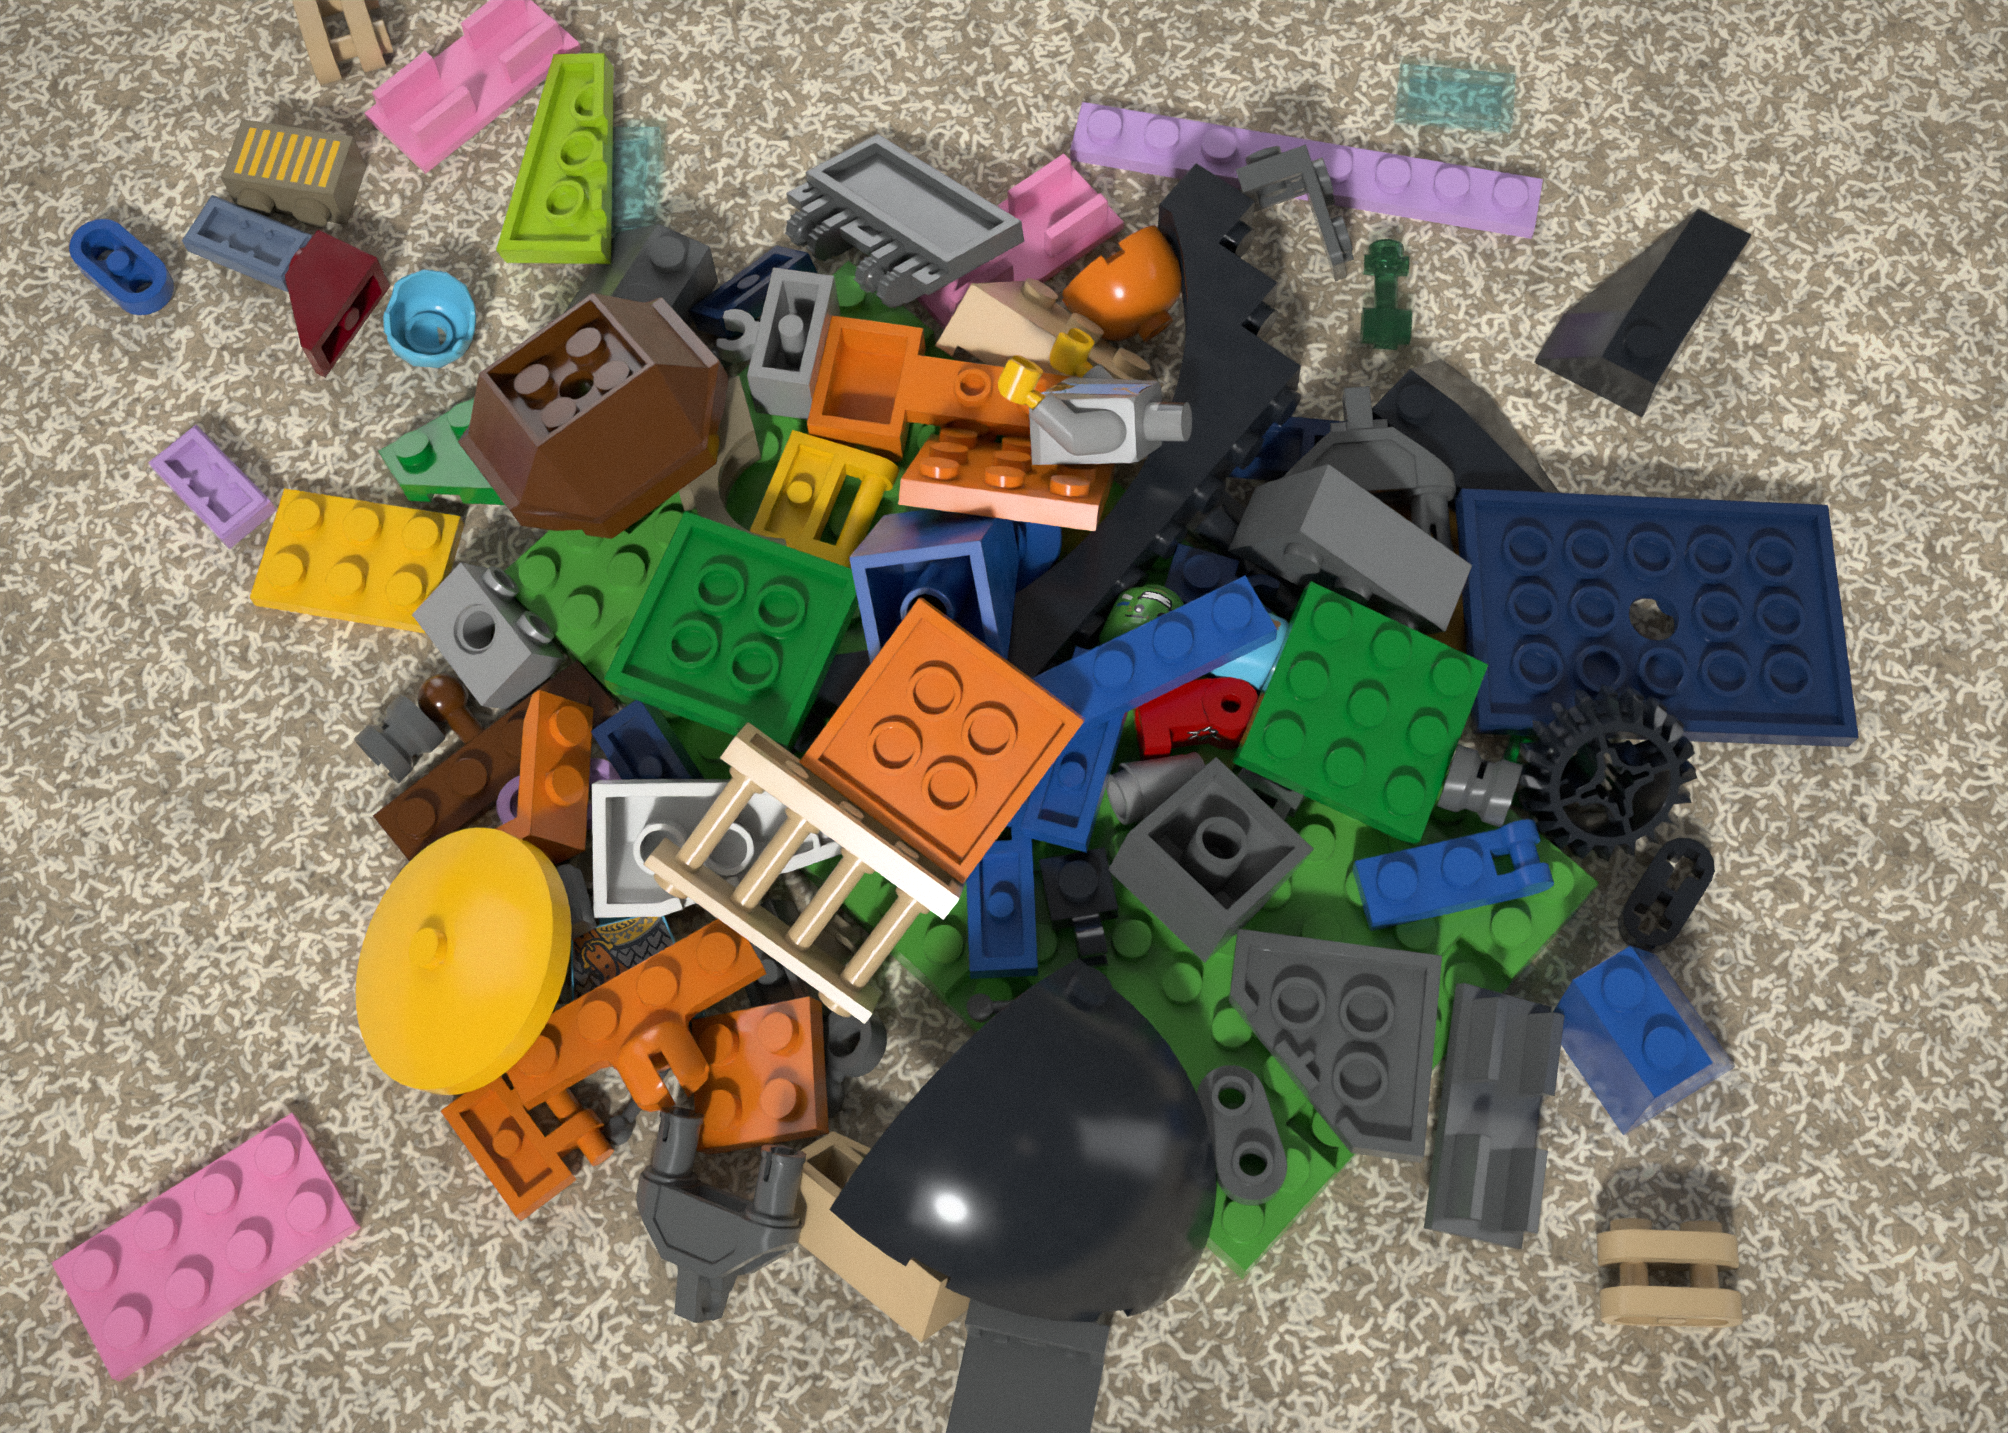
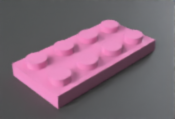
(205, 1246)

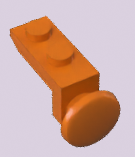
(554, 776)

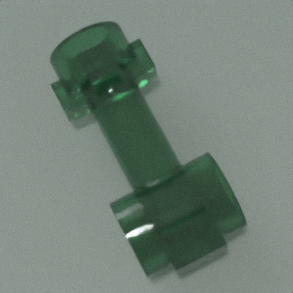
(1386, 324)

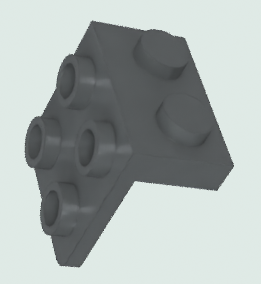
(1279, 177)
(1027, 1374)

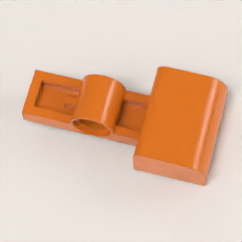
(880, 381)

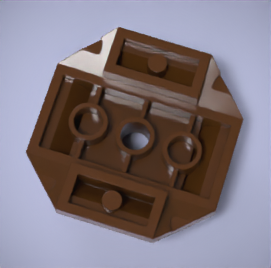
(598, 416)

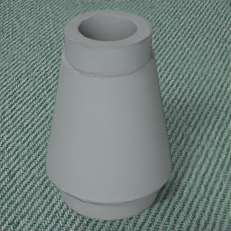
(1146, 784)

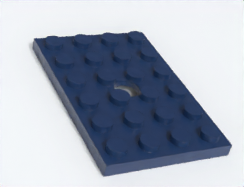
(1749, 595)

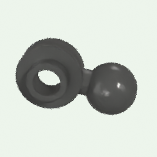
(843, 1059)

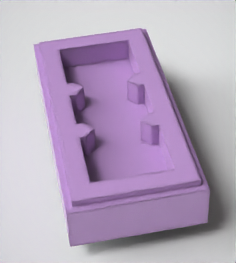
(212, 486)

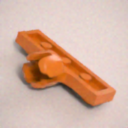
(640, 1022)

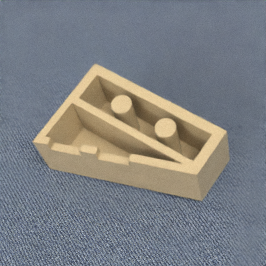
(907, 1294)

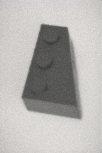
(1352, 543)

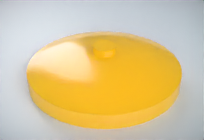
(463, 961)

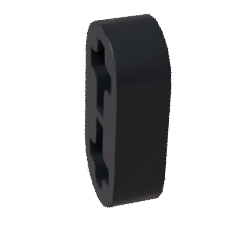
(1653, 887)

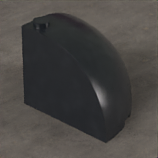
(1048, 1161)

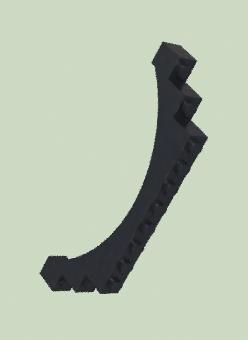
(1234, 394)

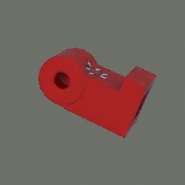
(1195, 714)

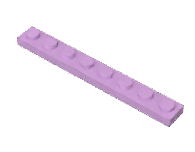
(1358, 176)

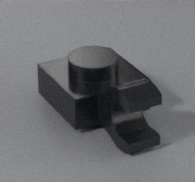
(1080, 897)

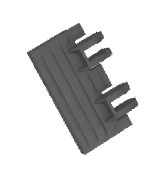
(902, 215)

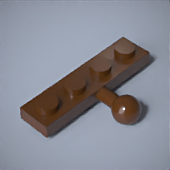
(472, 777)

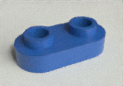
(123, 269)

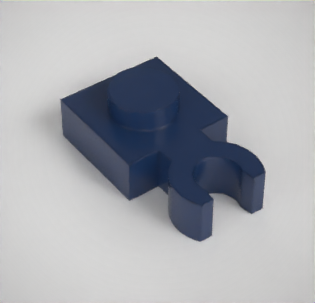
(1201, 572)

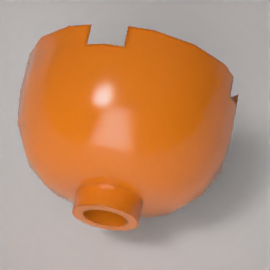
(1130, 288)

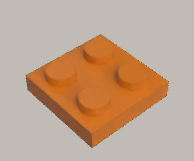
(762, 1076)

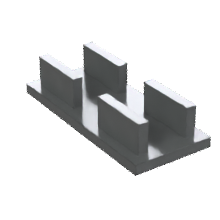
(1484, 1156)

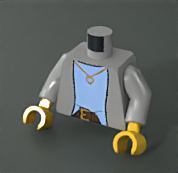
(1091, 414)

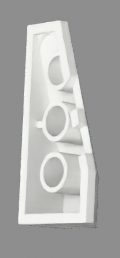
(639, 813)

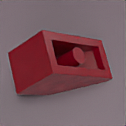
(332, 296)

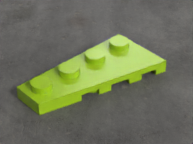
(565, 177)

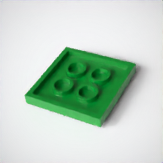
(735, 631)
(1361, 713)

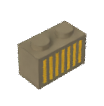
(294, 172)

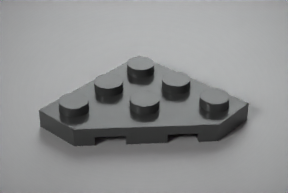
(1347, 1030)

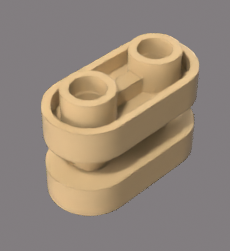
(366, 39)
(1694, 1248)

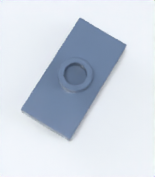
(245, 241)

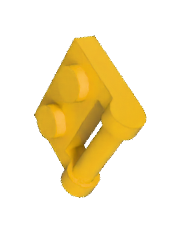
(807, 489)

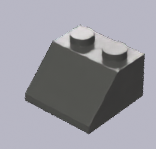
(653, 265)
(1209, 858)

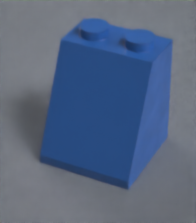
(948, 558)
(1637, 1037)

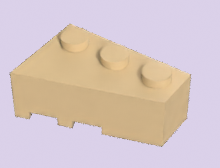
(1025, 320)

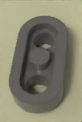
(1241, 1133)

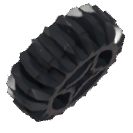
(1640, 778)

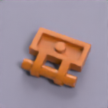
(514, 1150)

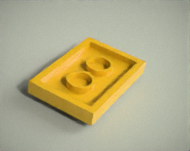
(354, 559)

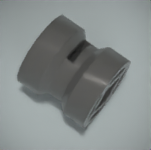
(401, 737)
(1480, 786)

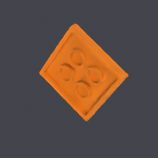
(1000, 482)
(942, 740)

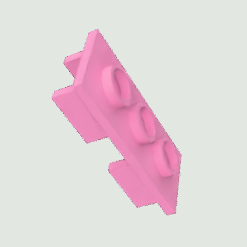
(448, 99)
(1059, 224)

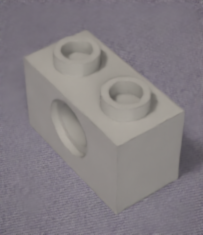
(460, 625)

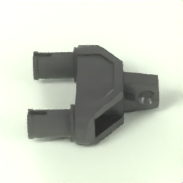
(1386, 464)
(710, 1230)

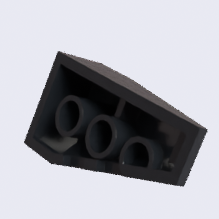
(1641, 318)
(1461, 429)

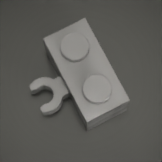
(786, 341)

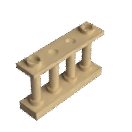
(811, 807)

